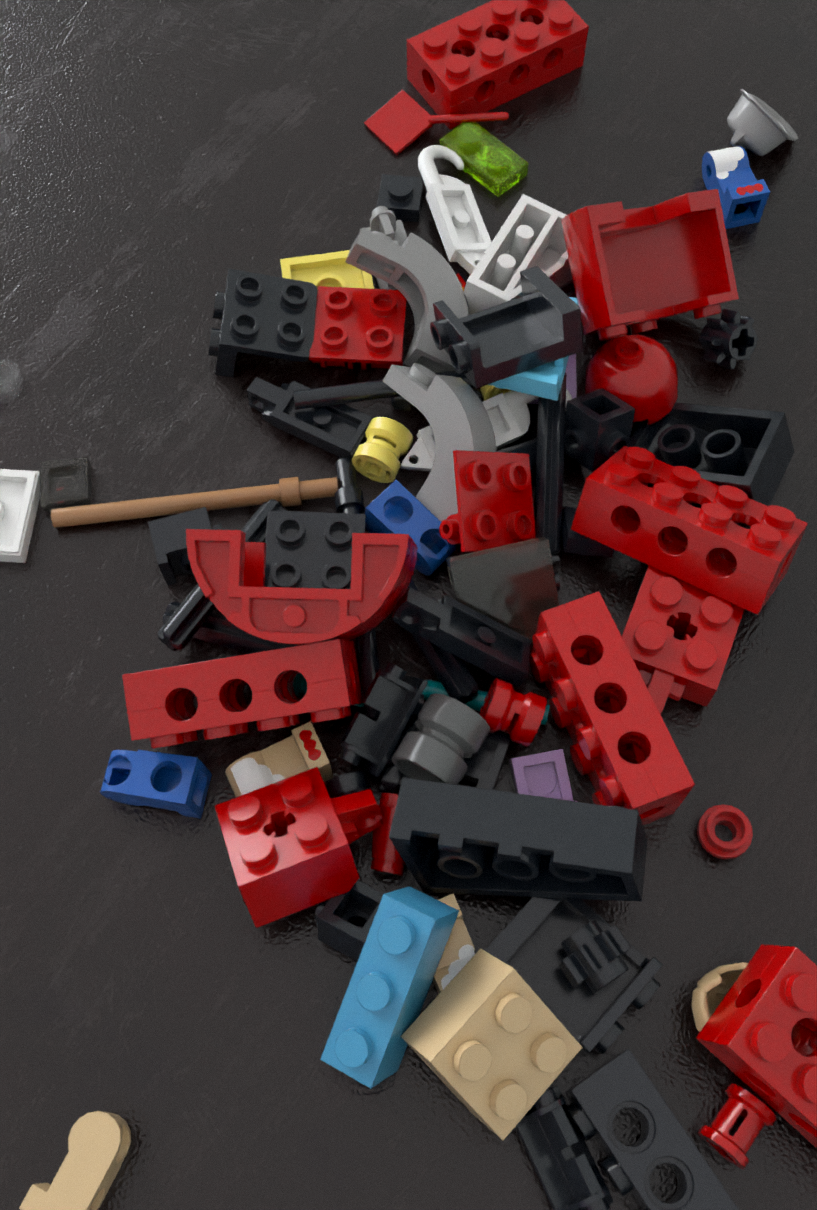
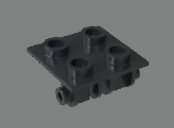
(310, 549)

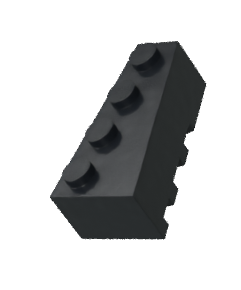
(517, 844)

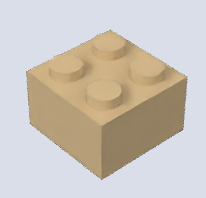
(492, 1042)

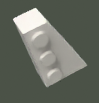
(526, 240)

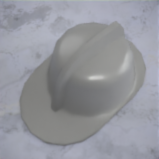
(757, 125)

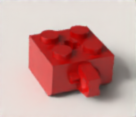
(706, 632)
(294, 843)

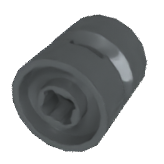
(444, 738)

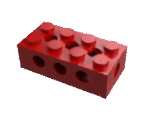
(495, 54)
(688, 541)
(163, 698)
(607, 710)
(770, 1033)

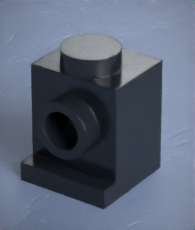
(170, 540)
(341, 915)

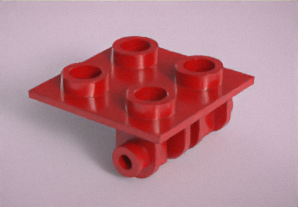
(358, 327)
(491, 501)

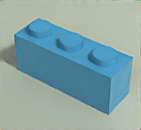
(389, 985)

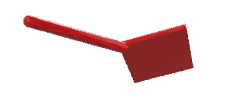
(405, 120)

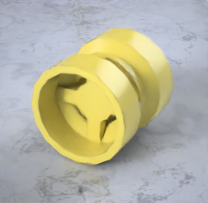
(383, 447)

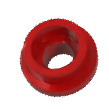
(735, 821)

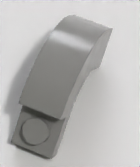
(422, 279)
(456, 422)

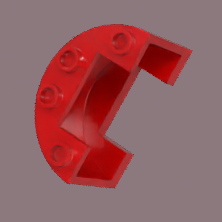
(649, 262)
(234, 581)

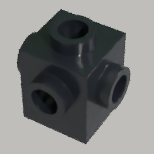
(597, 427)

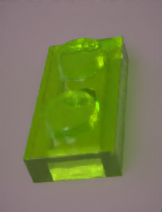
(486, 157)

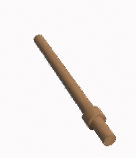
(288, 492)

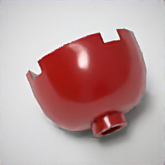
(636, 372)

